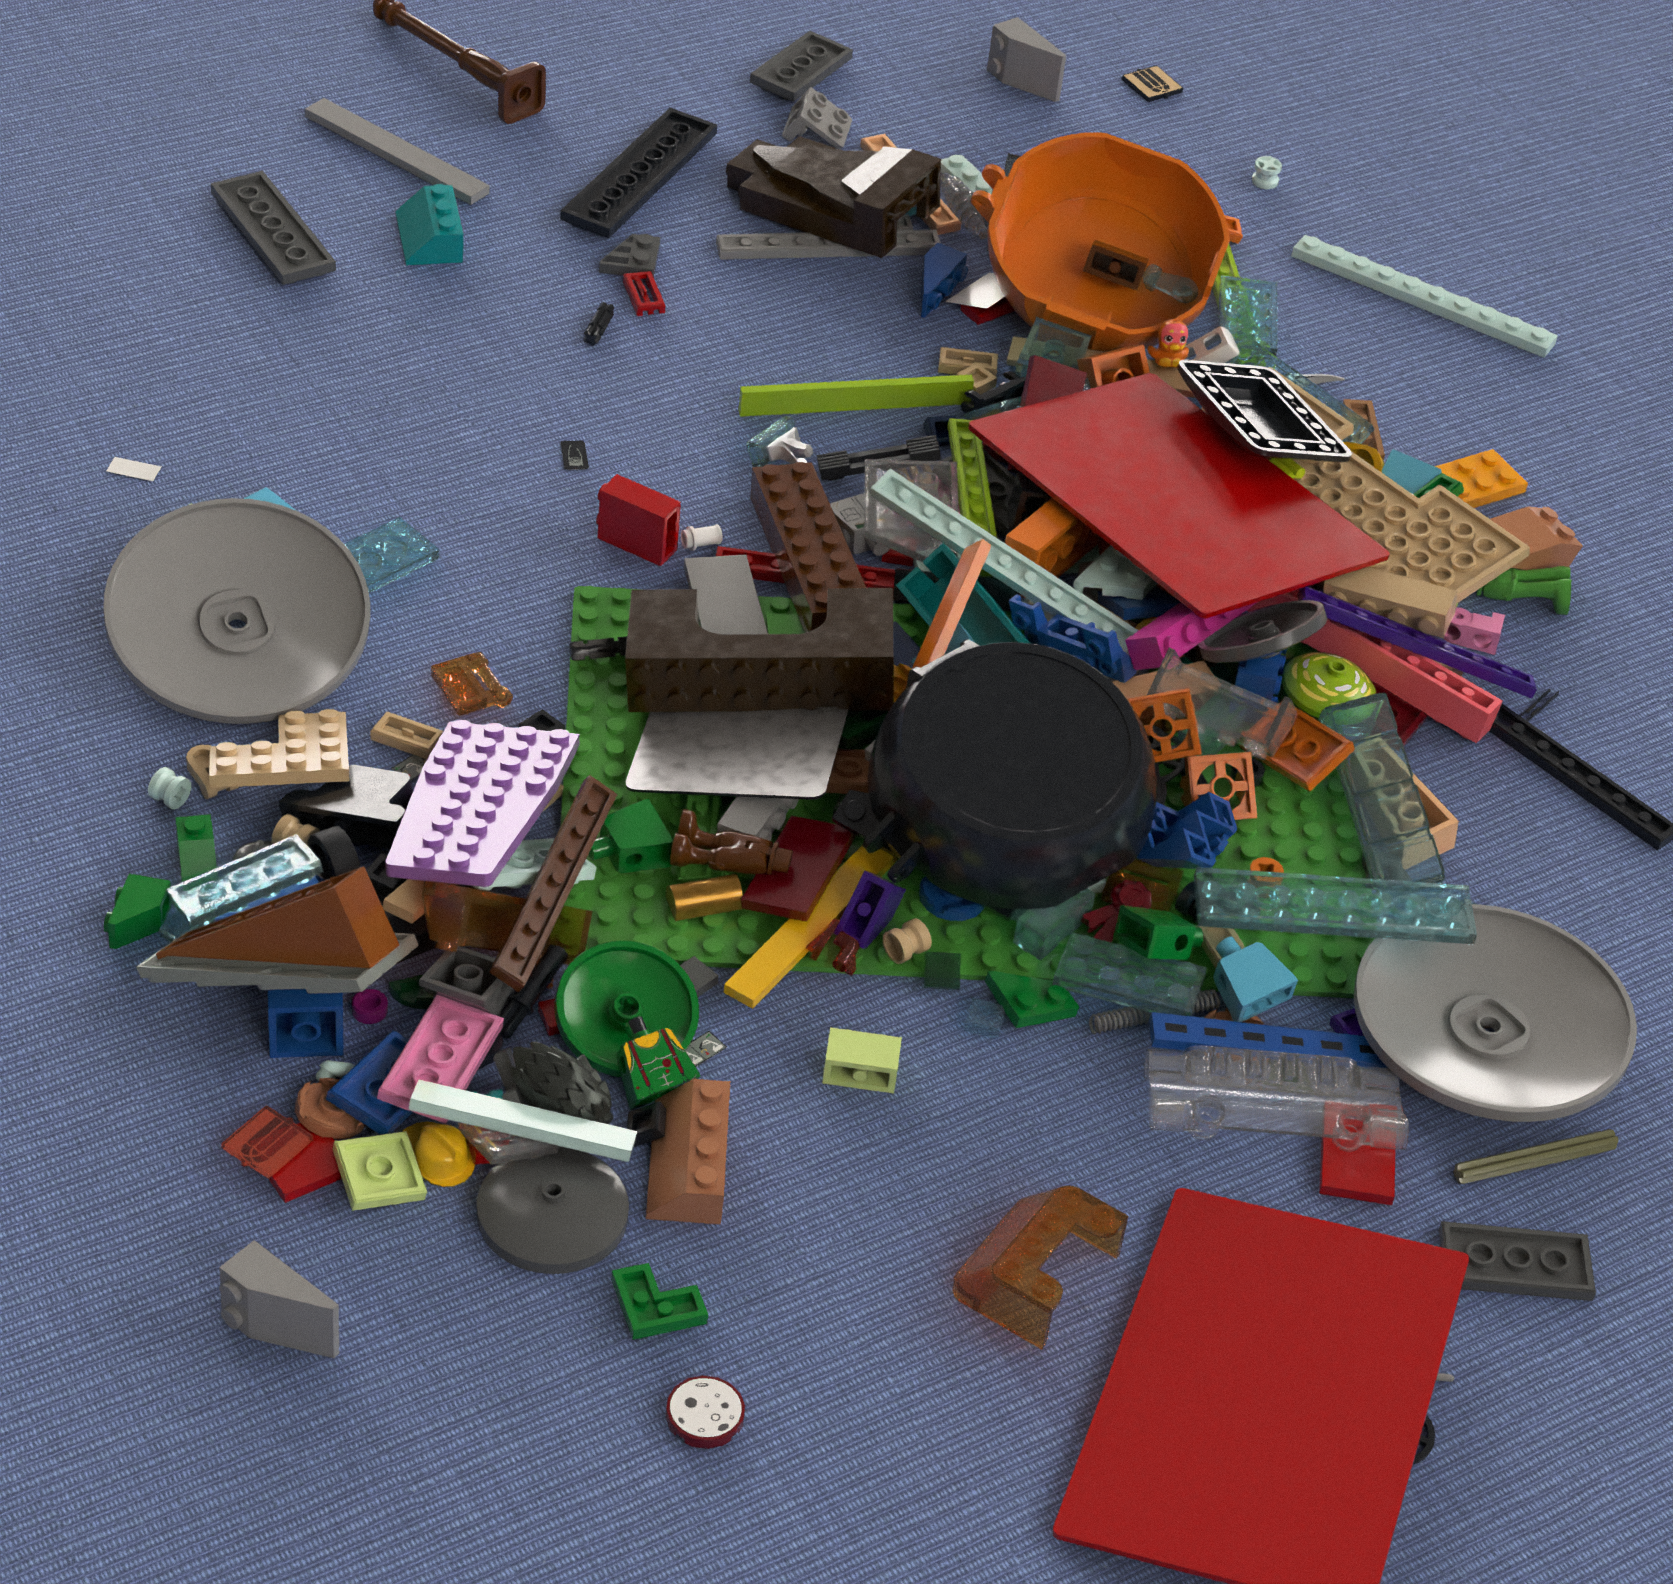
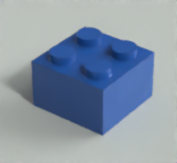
(305, 1023)

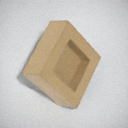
(982, 378)

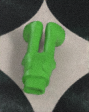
(1545, 582)

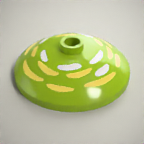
(1324, 680)

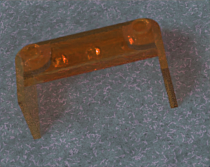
(484, 918)

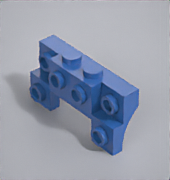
(1074, 638)

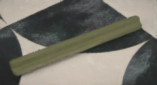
(1535, 1156)

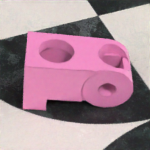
(1475, 630)

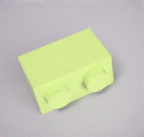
(862, 1060)

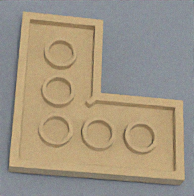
(308, 751)

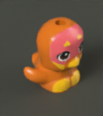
(1172, 342)

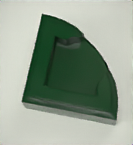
(410, 993)

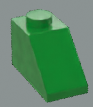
(195, 845)

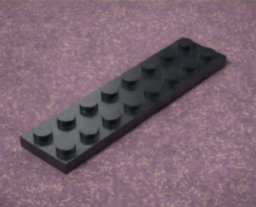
(638, 172)

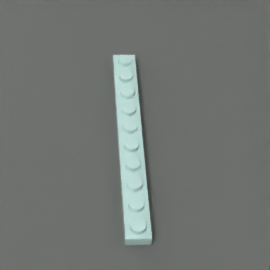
(1425, 296)
(1002, 560)

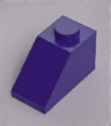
(870, 908)

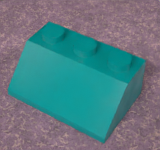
(431, 227)

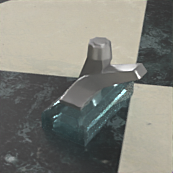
(778, 443)

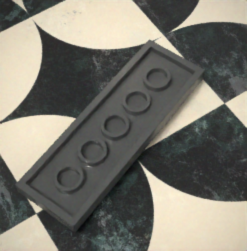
(273, 227)

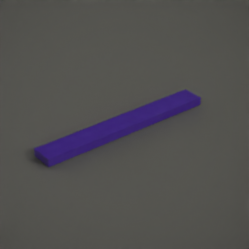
(1422, 643)

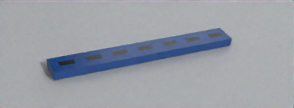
(1183, 1032)

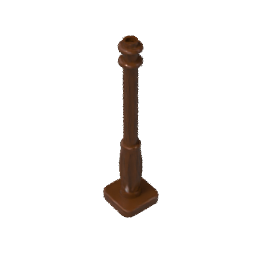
(519, 90)

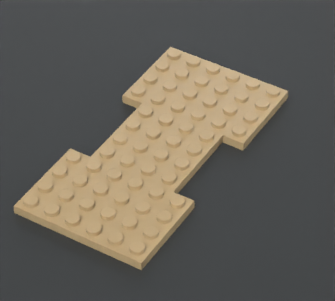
(1427, 537)

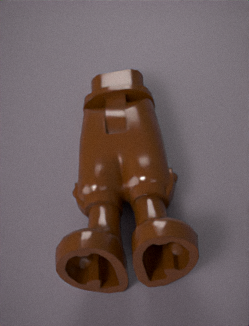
(726, 850)

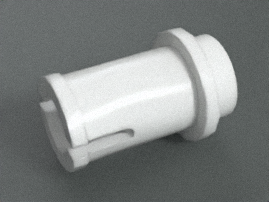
(703, 536)

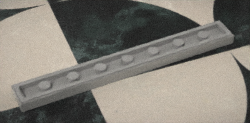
(396, 150)
(809, 246)

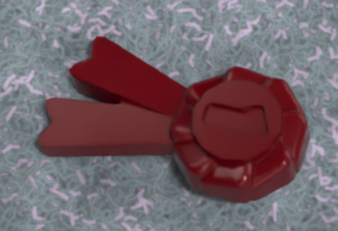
(1125, 893)

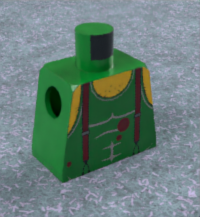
(652, 1063)

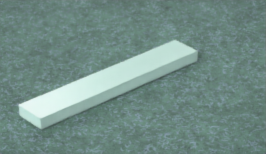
(522, 1120)

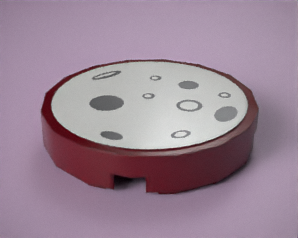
(705, 1411)

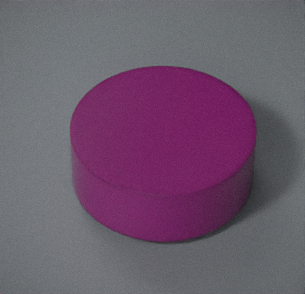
(369, 1006)

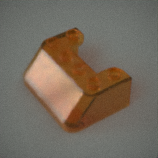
(1004, 1272)

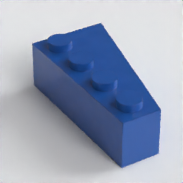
(1261, 676)

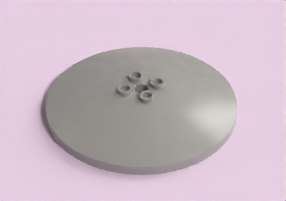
(229, 562)
(1548, 995)

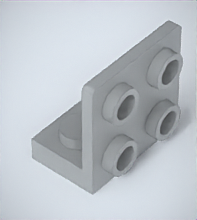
(821, 116)

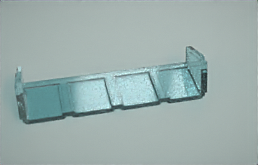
(1383, 793)

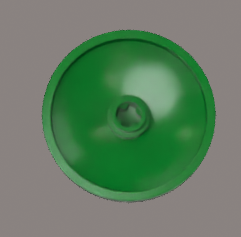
(614, 986)

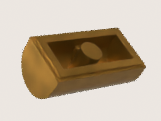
(704, 897)

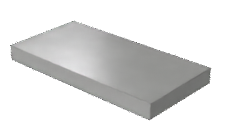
(725, 594)

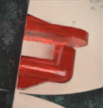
(846, 958)

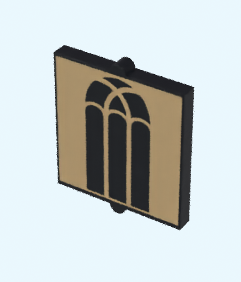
(1152, 83)

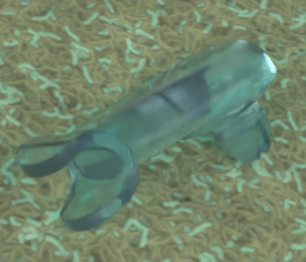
(1179, 287)

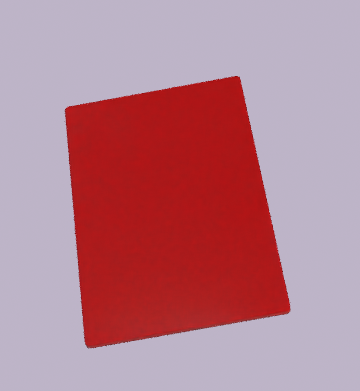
(1178, 494)
(1265, 1397)

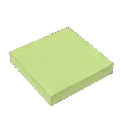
(379, 1170)

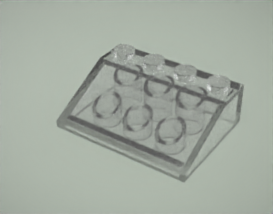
(892, 529)

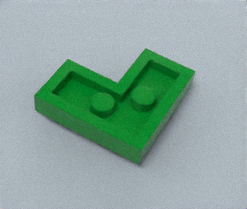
(652, 1311)

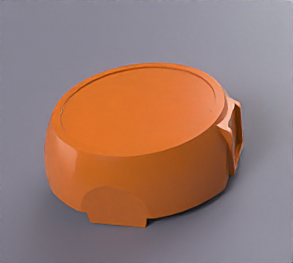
(1108, 192)

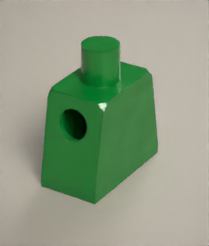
(634, 839)
(1169, 934)

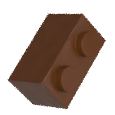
(1115, 265)

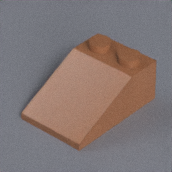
(1542, 531)

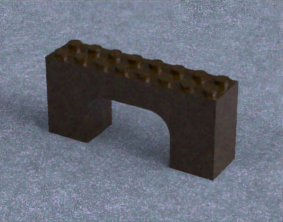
(689, 669)

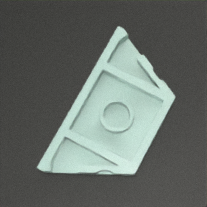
(1115, 576)

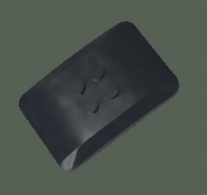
(1261, 412)

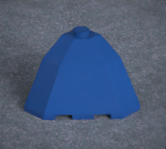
(1190, 835)

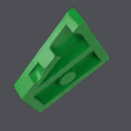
(1030, 999)

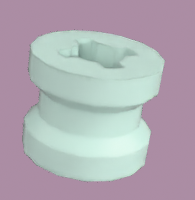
(1266, 172)
(169, 788)

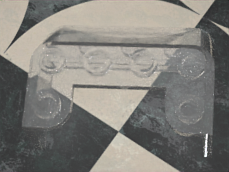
(1226, 708)

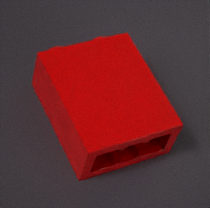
(638, 519)

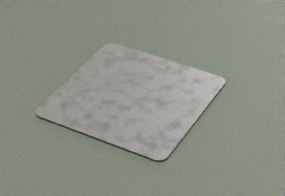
(739, 753)

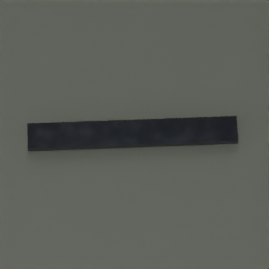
(1582, 778)

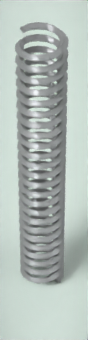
(1099, 1021)

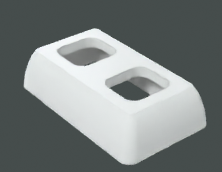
(1221, 353)

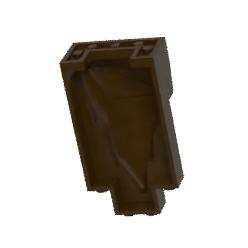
(836, 191)

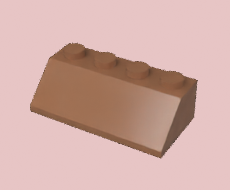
(691, 1158)

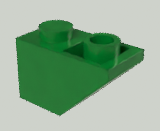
(138, 910)

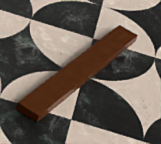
(553, 884)

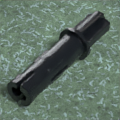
(522, 1002)

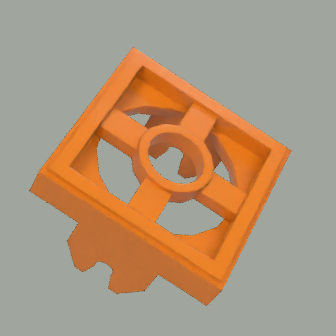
(1182, 700)
(1242, 785)

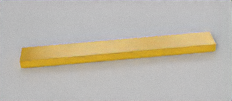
(790, 941)

